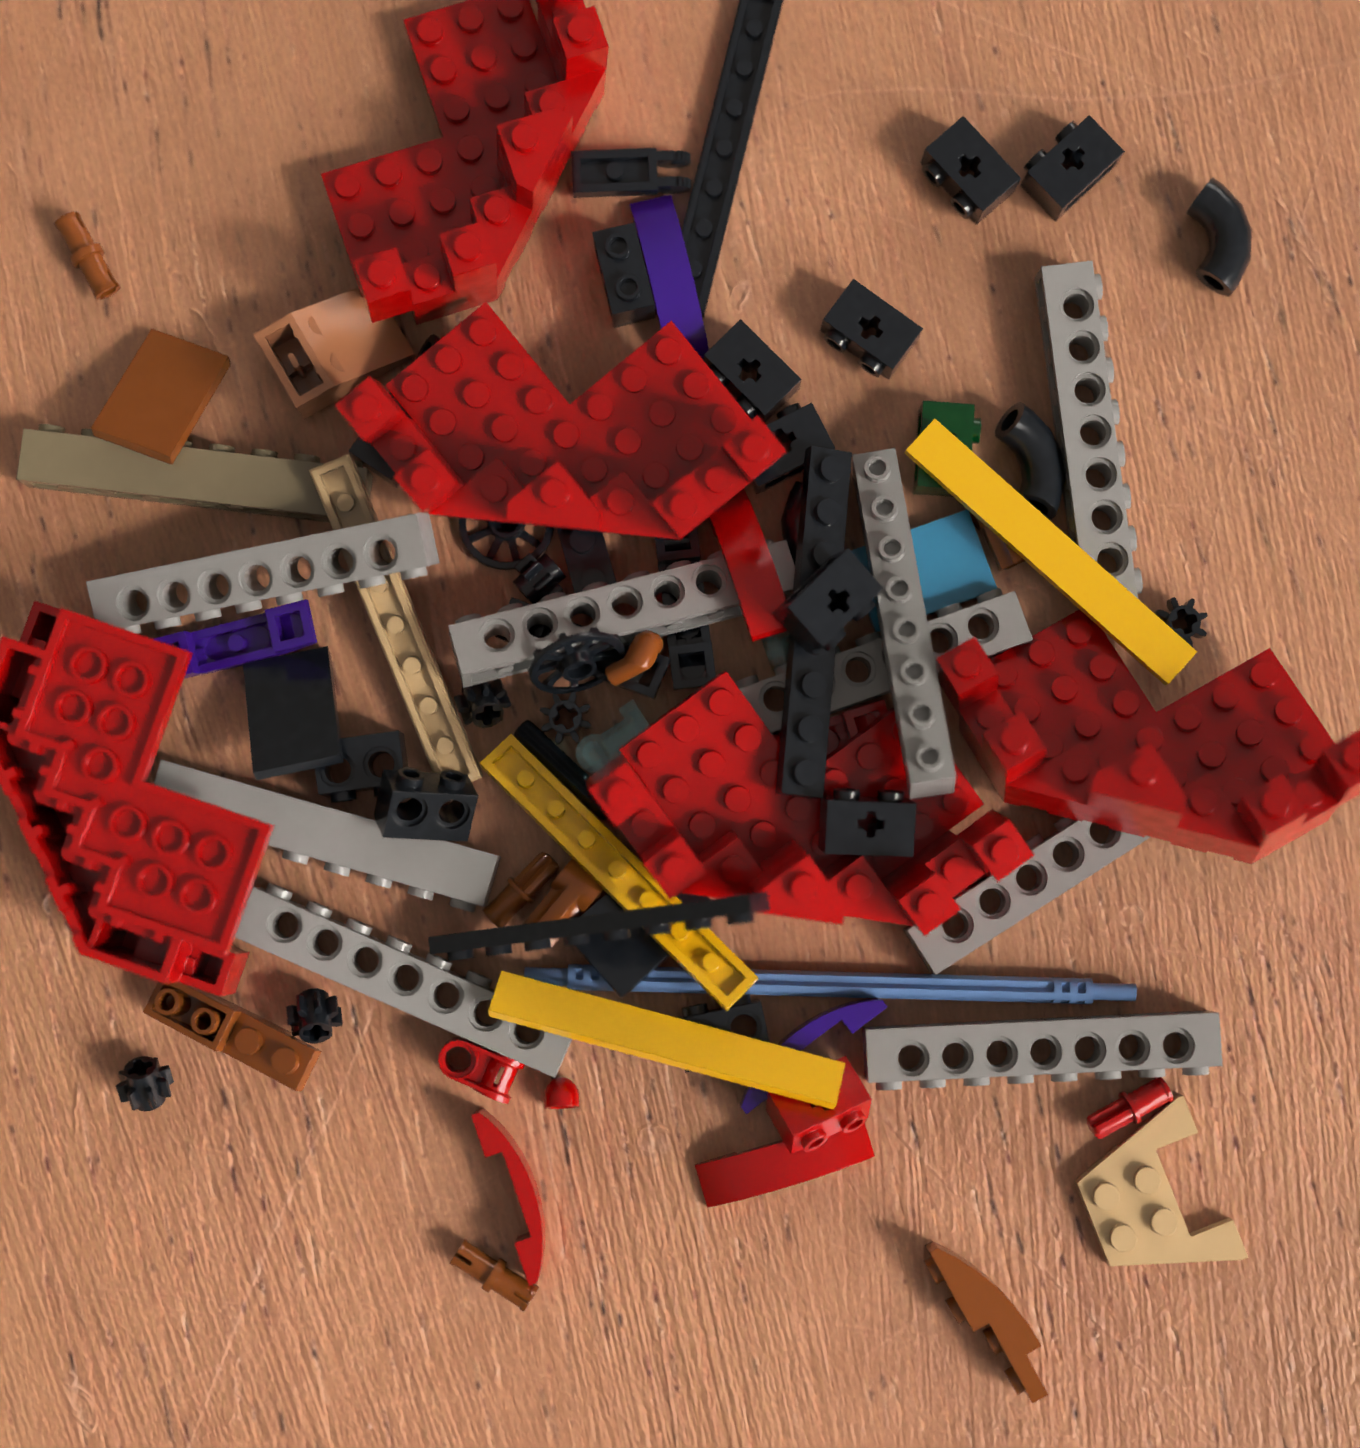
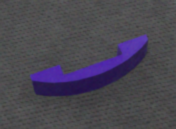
(669, 269)
(247, 639)
(852, 1014)

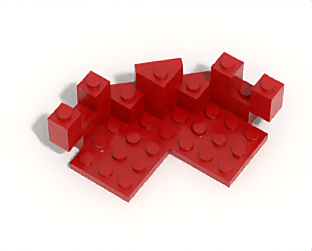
(453, 214)
(499, 443)
(1213, 772)
(718, 829)
(130, 864)

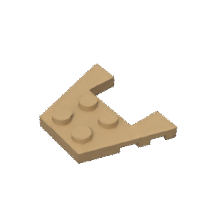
(1135, 1205)

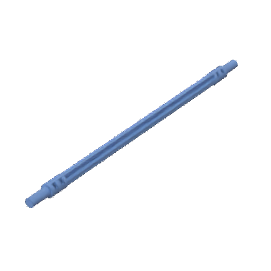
(864, 985)

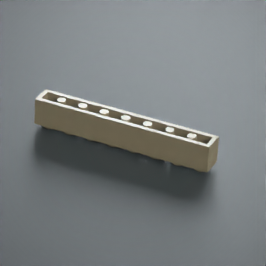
(196, 478)

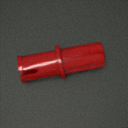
(1129, 1107)

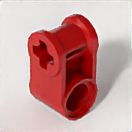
(482, 1070)

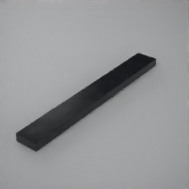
(727, 139)

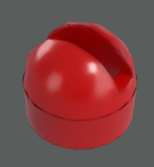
(561, 1094)

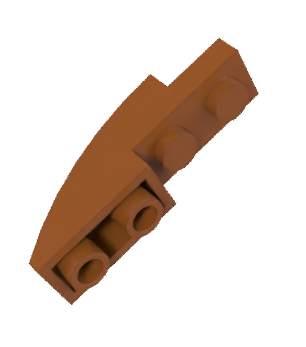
(234, 1032)
(983, 1303)

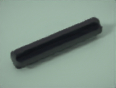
(558, 763)

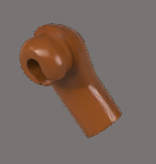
(637, 659)

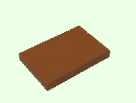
(161, 396)

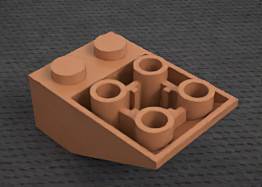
(331, 350)

